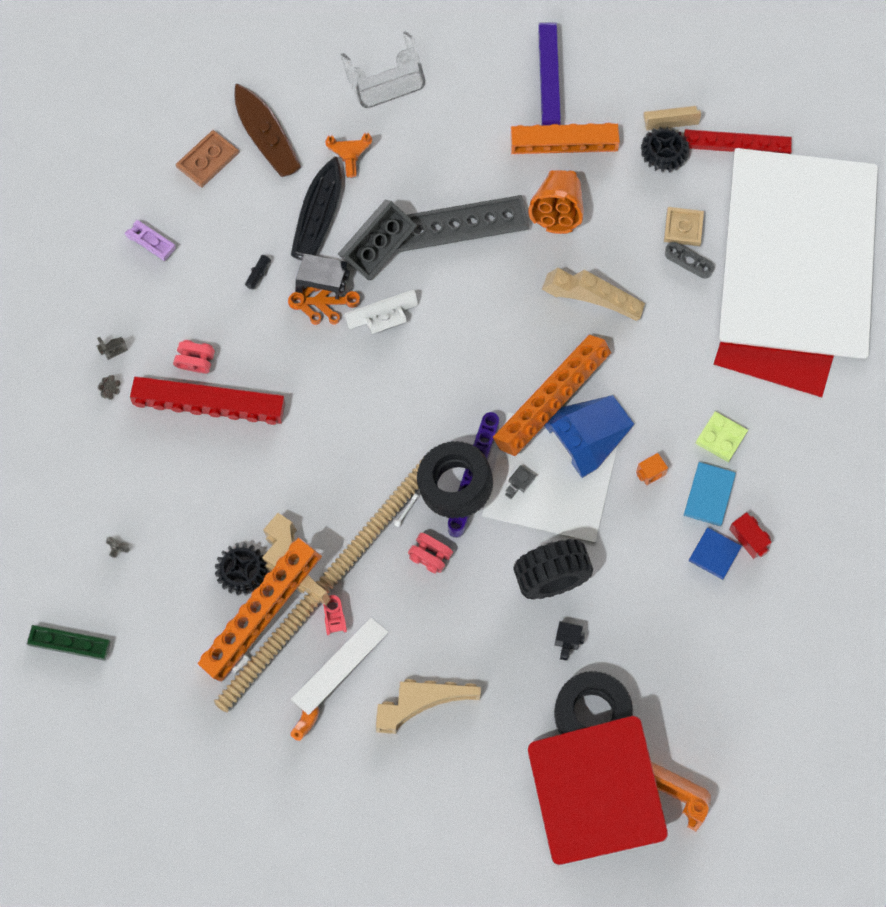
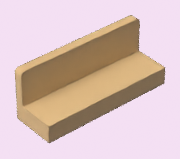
(672, 117)

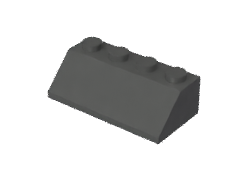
(377, 239)

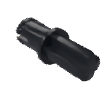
(257, 272)

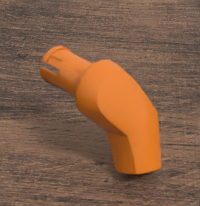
(304, 724)

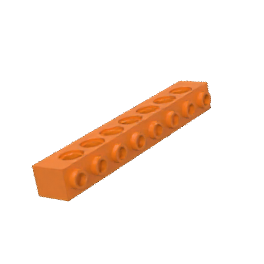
(552, 395)
(257, 621)

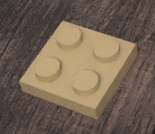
(683, 226)

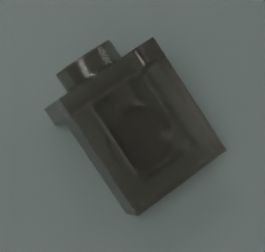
(112, 348)

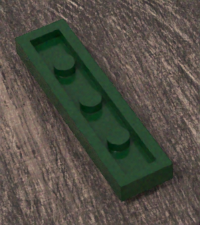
(68, 642)

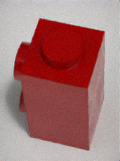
(751, 536)

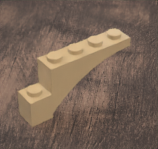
(592, 289)
(280, 535)
(417, 698)

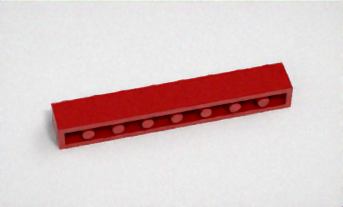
(207, 400)

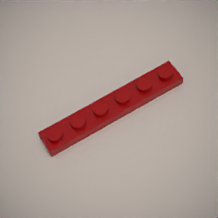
(730, 141)

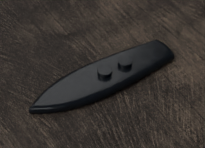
(317, 210)

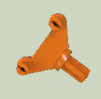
(349, 151)

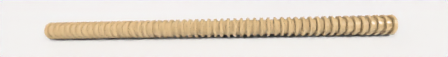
(327, 581)

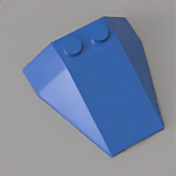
(590, 431)

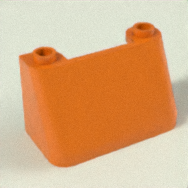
(695, 796)

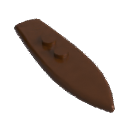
(265, 131)

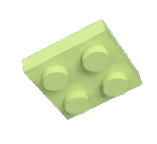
(721, 436)

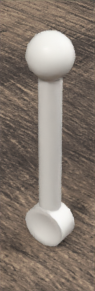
(397, 522)

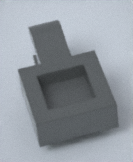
(520, 481)

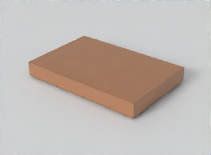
(207, 158)

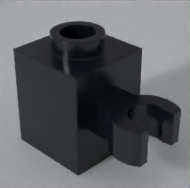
(568, 637)

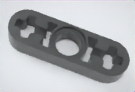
(703, 262)

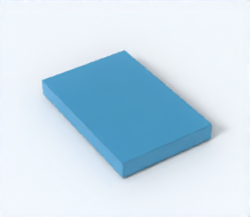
(709, 494)

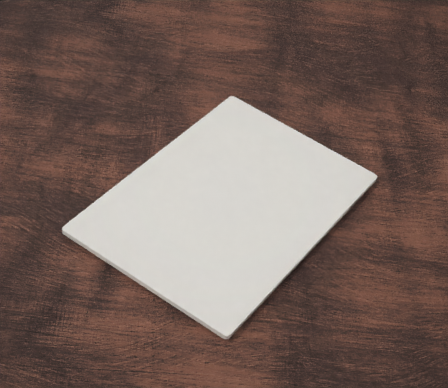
(799, 254)

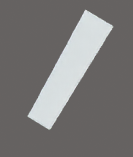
(339, 666)

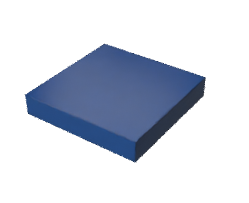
(715, 553)

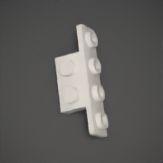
(383, 313)

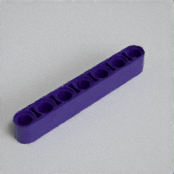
(549, 73)
(484, 431)

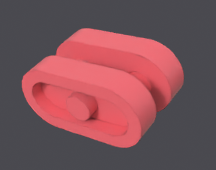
(194, 356)
(432, 563)

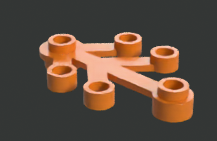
(321, 303)

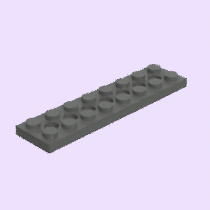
(466, 231)

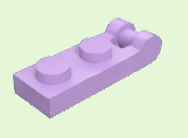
(150, 240)

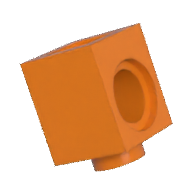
(651, 469)

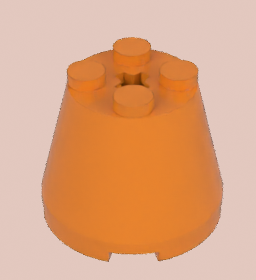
(558, 202)

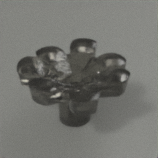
(108, 387)
(117, 546)

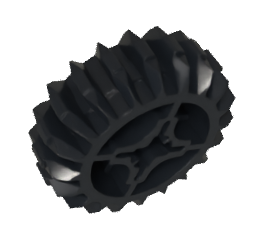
(663, 142)
(234, 573)

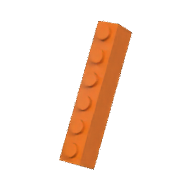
(564, 138)

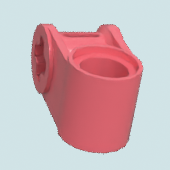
(334, 618)

